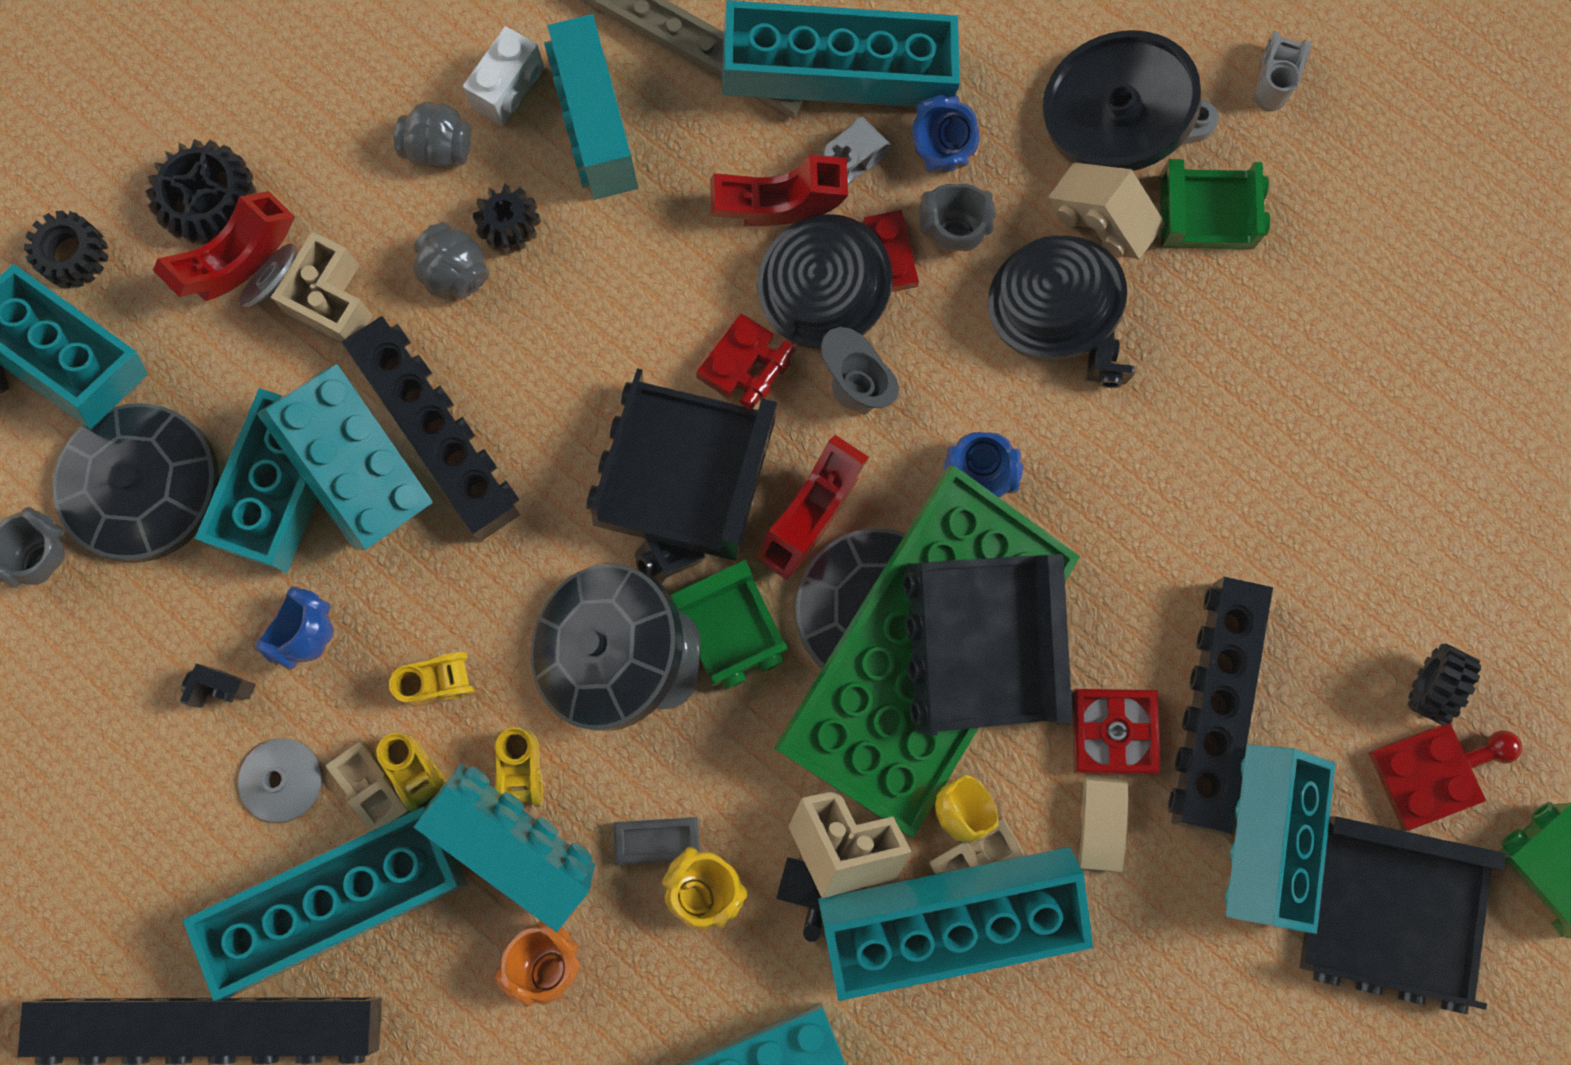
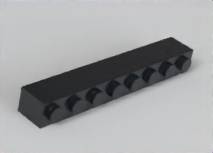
(200, 1028)

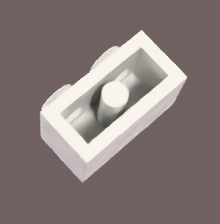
(504, 76)

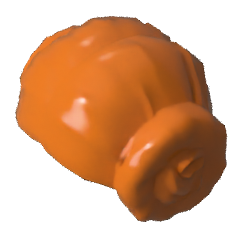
(538, 965)

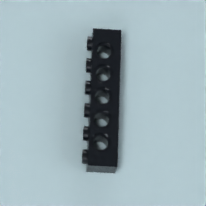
(371, 350)
(1251, 607)

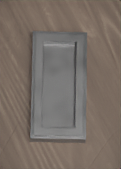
(654, 839)

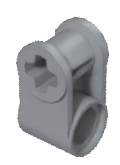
(1282, 66)
(860, 145)

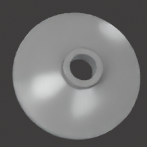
(268, 276)
(299, 783)

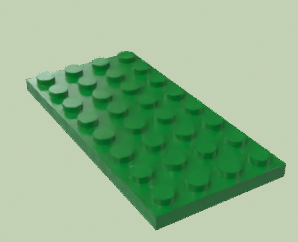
(856, 715)

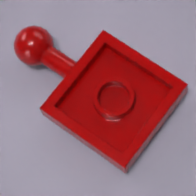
(1432, 775)

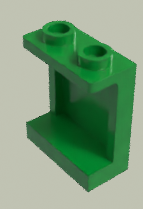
(1213, 207)
(732, 625)
(1544, 859)

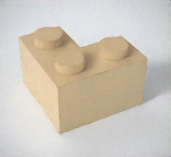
(1109, 203)
(316, 287)
(843, 853)

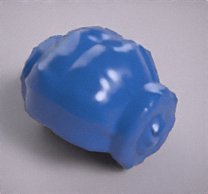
(945, 133)
(988, 461)
(298, 630)

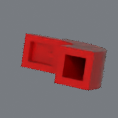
(783, 199)
(234, 254)
(812, 509)

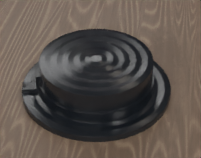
(823, 278)
(1057, 297)

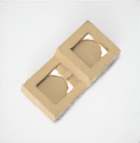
(367, 786)
(1104, 824)
(994, 847)

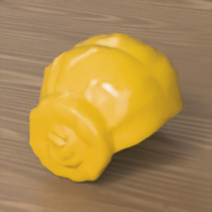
(703, 889)

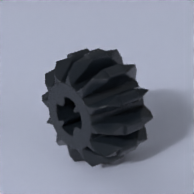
(506, 205)

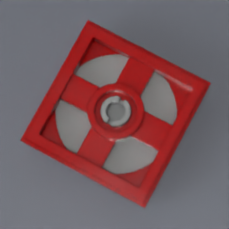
(1116, 731)

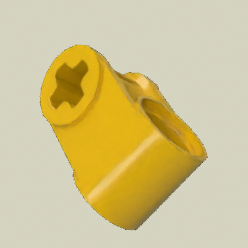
(435, 680)
(520, 771)
(412, 773)

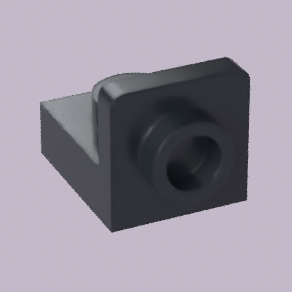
(1103, 367)
(665, 560)
(210, 681)

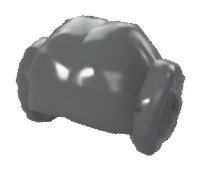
(432, 135)
(957, 216)
(449, 262)
(29, 548)

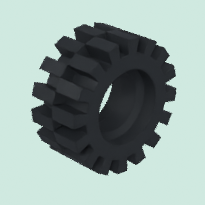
(51, 235)
(1444, 684)

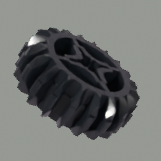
(195, 178)

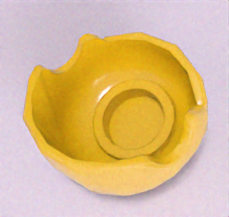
(966, 810)

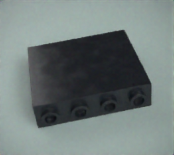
(681, 468)
(988, 642)
(1401, 914)

